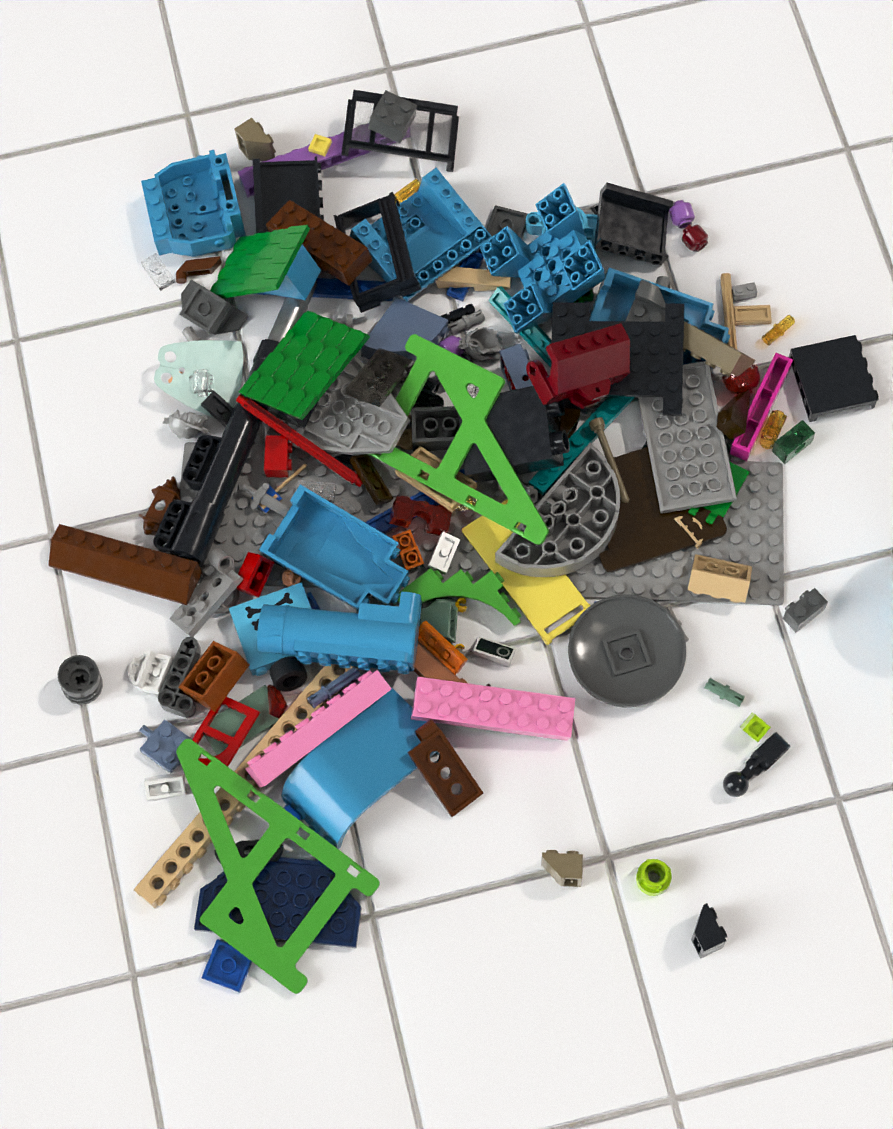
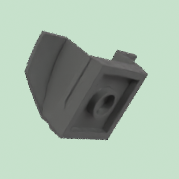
(648, 304)
(210, 310)

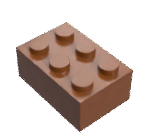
(214, 676)

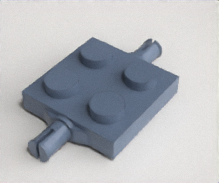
(162, 745)

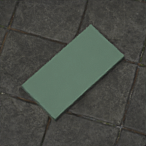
(231, 720)

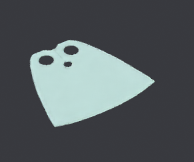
(219, 357)

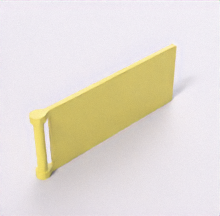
(539, 598)

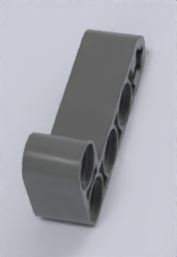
(177, 673)

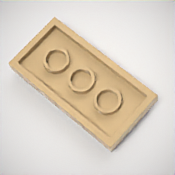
(430, 459)

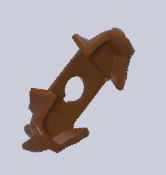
(153, 517)

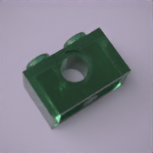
(793, 442)

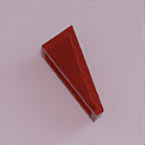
(276, 702)

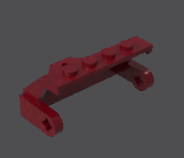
(583, 367)

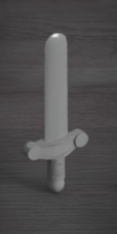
(262, 497)

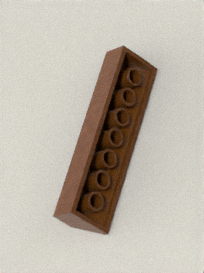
(124, 564)

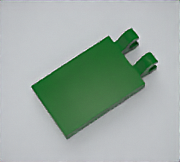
(739, 477)

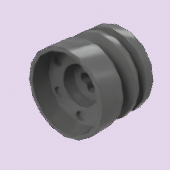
(75, 671)

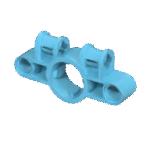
(588, 222)

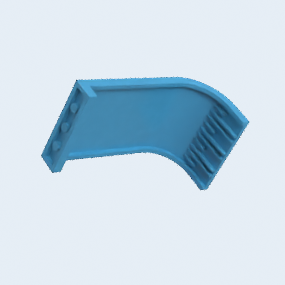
(354, 767)

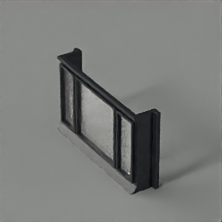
(428, 137)

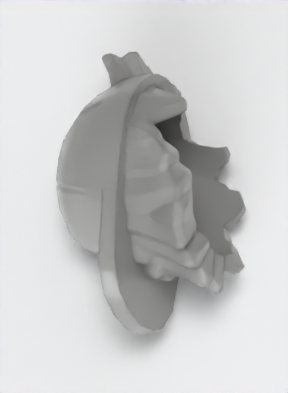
(482, 344)
(186, 424)

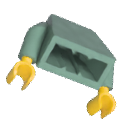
(443, 617)

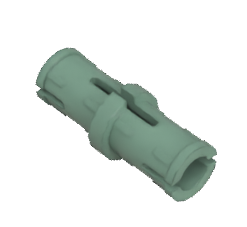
(724, 692)

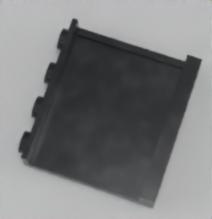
(284, 181)
(632, 224)
(833, 376)

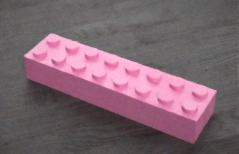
(493, 708)
(317, 729)

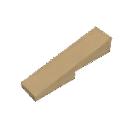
(470, 277)

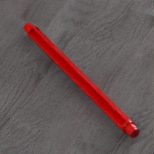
(299, 440)

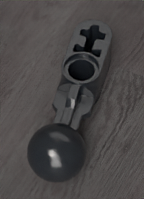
(761, 760)

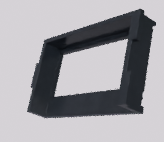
(406, 280)

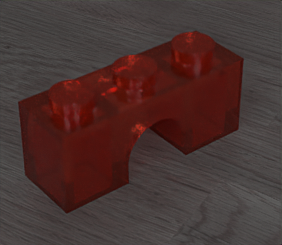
(436, 517)

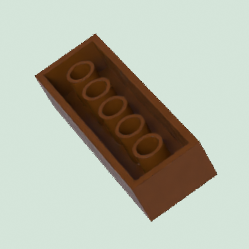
(327, 245)

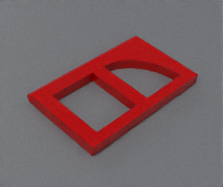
(233, 742)

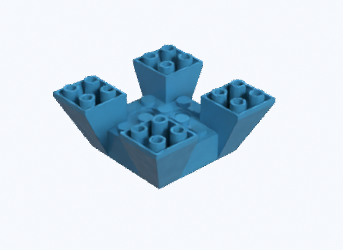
(551, 268)

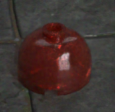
(746, 381)

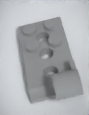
(217, 571)

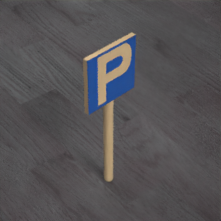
(274, 494)

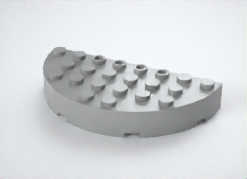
(580, 520)

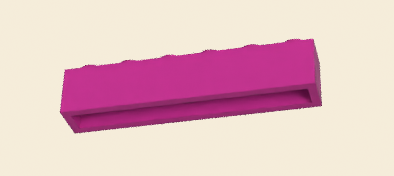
(762, 405)

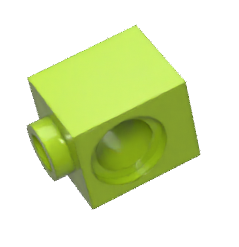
(755, 727)

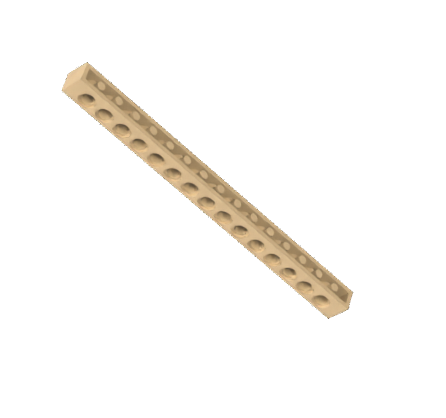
(172, 856)

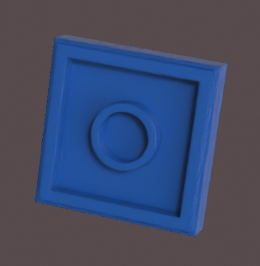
(227, 967)

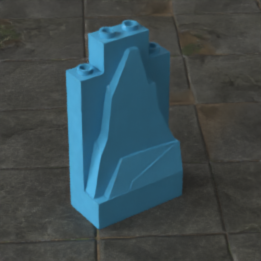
(618, 294)
(336, 551)

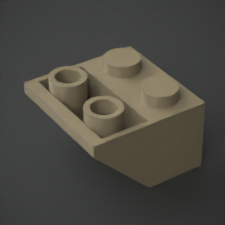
(254, 141)
(564, 867)

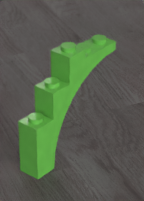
(460, 585)

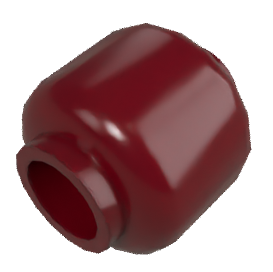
(694, 237)

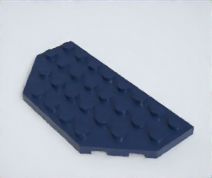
(286, 895)

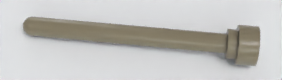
(597, 425)

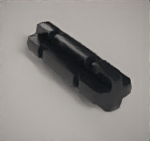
(458, 313)

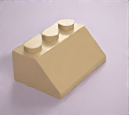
(720, 578)

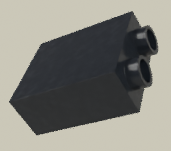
(525, 432)

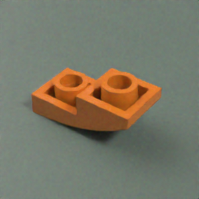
(409, 551)

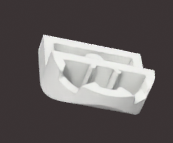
(149, 671)

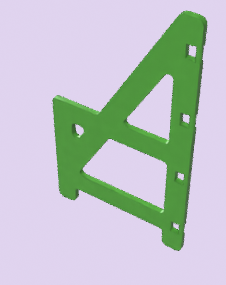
(455, 376)
(254, 935)

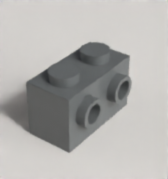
(805, 609)

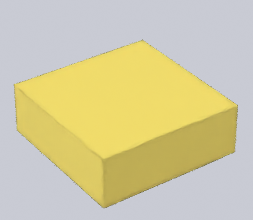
(320, 145)

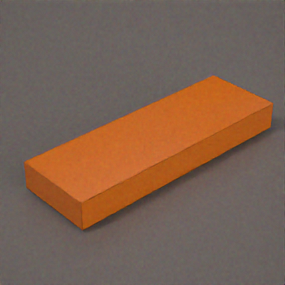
(441, 648)

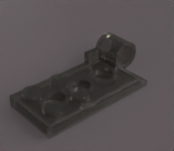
(397, 371)

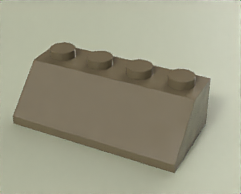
(715, 351)

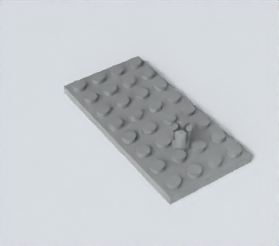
(688, 450)

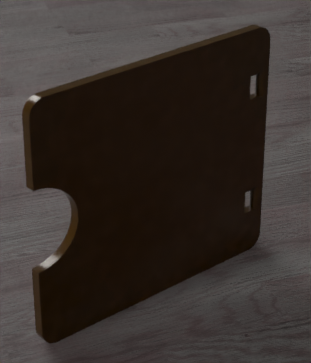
(640, 527)

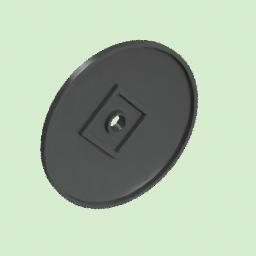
(630, 624)

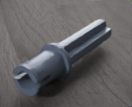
(333, 687)

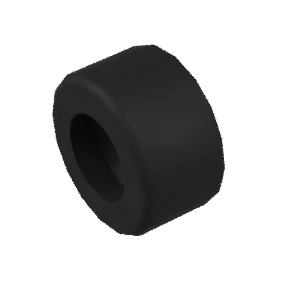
(288, 674)

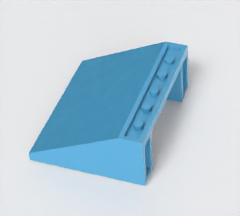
(436, 228)

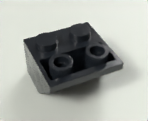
(707, 934)

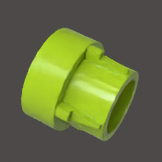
(653, 866)

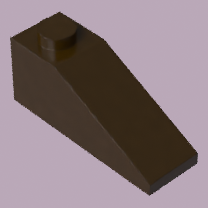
(733, 417)

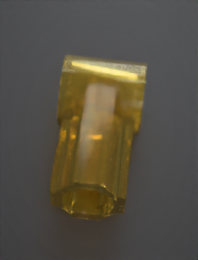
(772, 428)

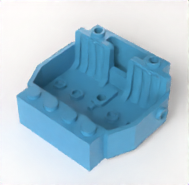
(192, 187)

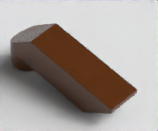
(197, 267)

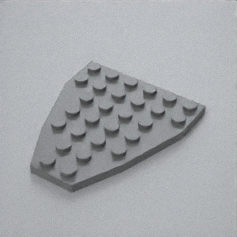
(352, 425)

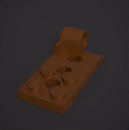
(432, 740)

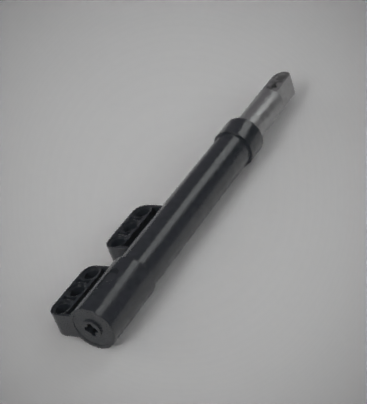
(220, 463)

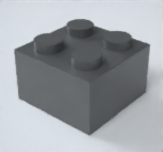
(392, 116)

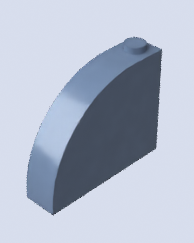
(401, 322)

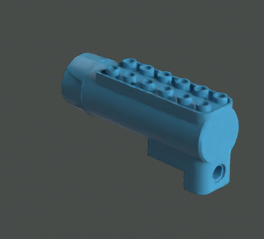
(372, 638)

